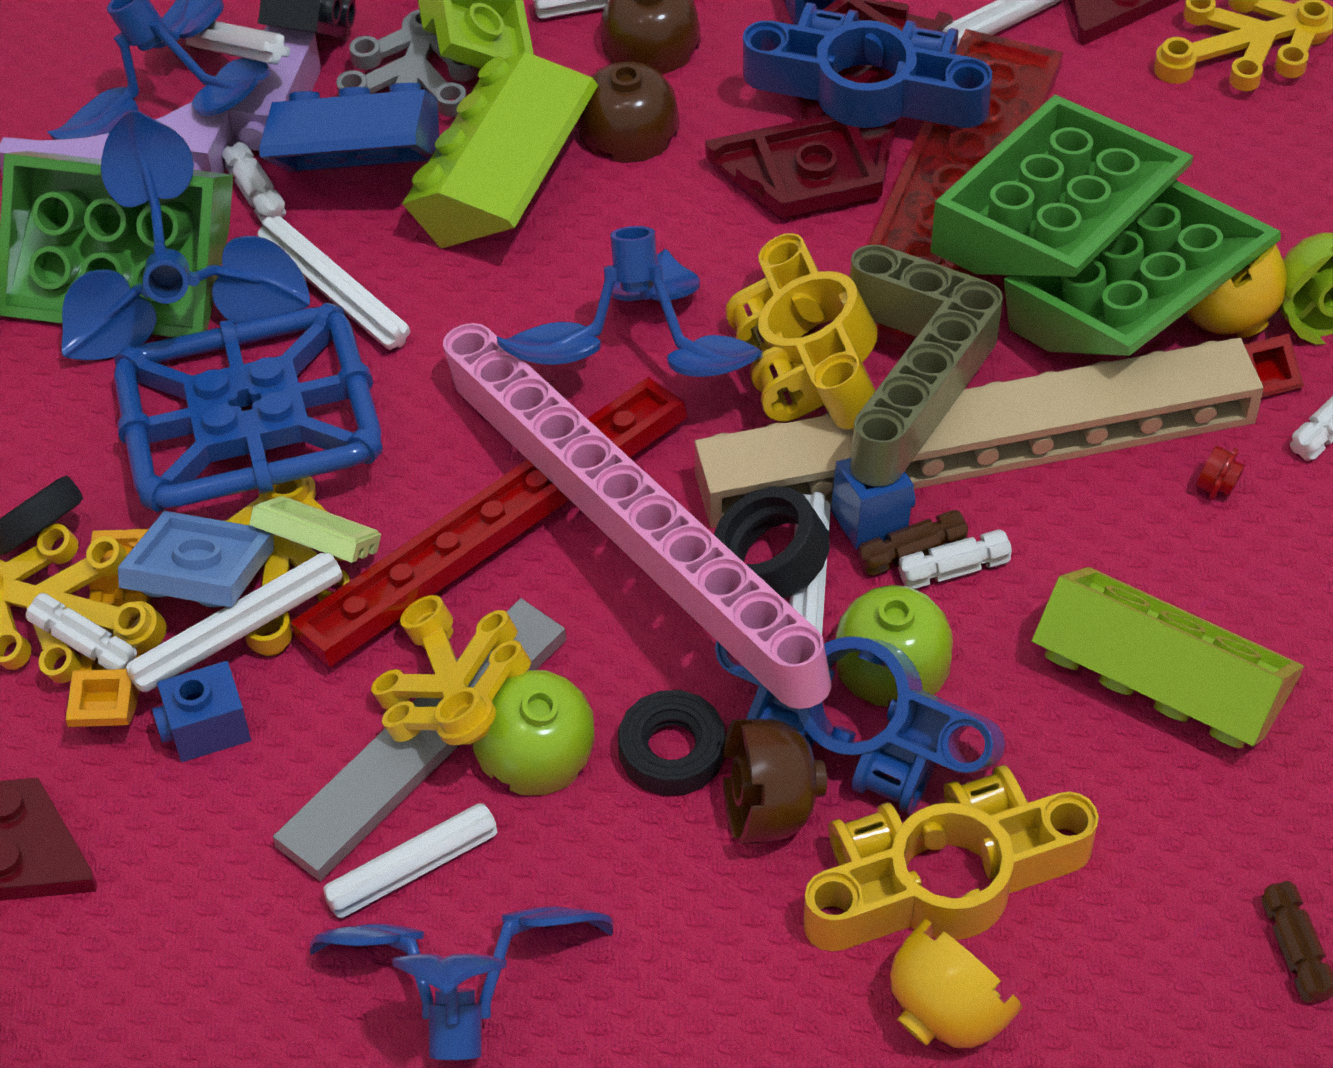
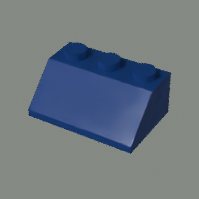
(351, 128)

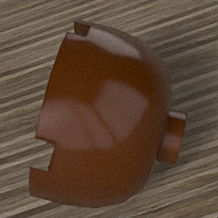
(650, 32)
(629, 113)
(770, 780)

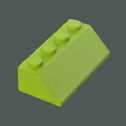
(497, 148)
(1166, 656)

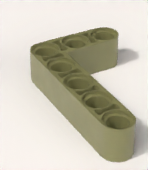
(954, 333)

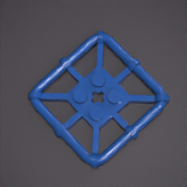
(216, 403)

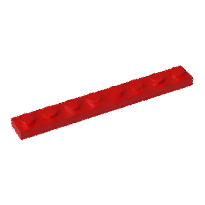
(470, 533)

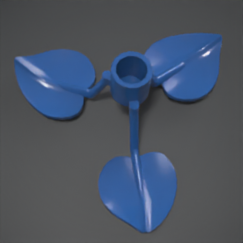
(145, 28)
(636, 276)
(101, 310)
(455, 1014)

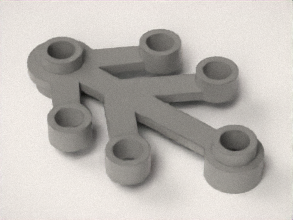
(409, 68)

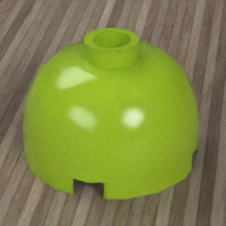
(1310, 288)
(909, 623)
(538, 734)

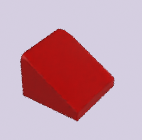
(1275, 364)

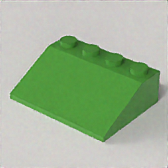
(1052, 194)
(65, 223)
(1142, 279)

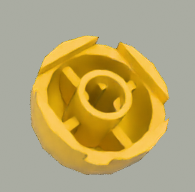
(1244, 299)
(947, 991)

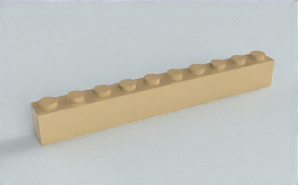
(1007, 424)

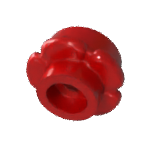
(1220, 472)

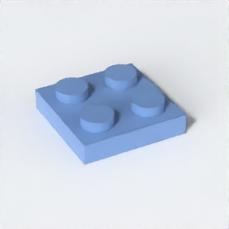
(196, 559)

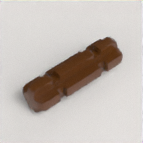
(877, 554)
(1298, 941)

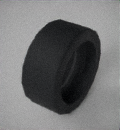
(768, 509)

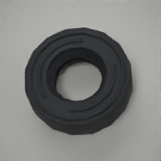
(38, 513)
(677, 775)

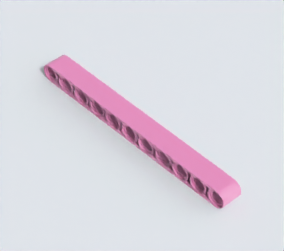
(642, 519)

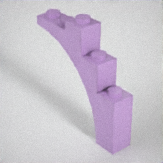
(211, 134)

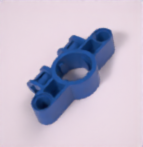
(927, 80)
(918, 734)

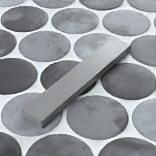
(390, 770)

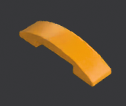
(95, 692)

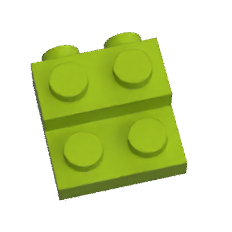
(477, 29)

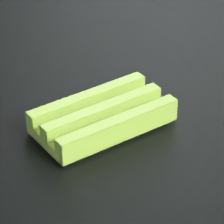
(315, 528)

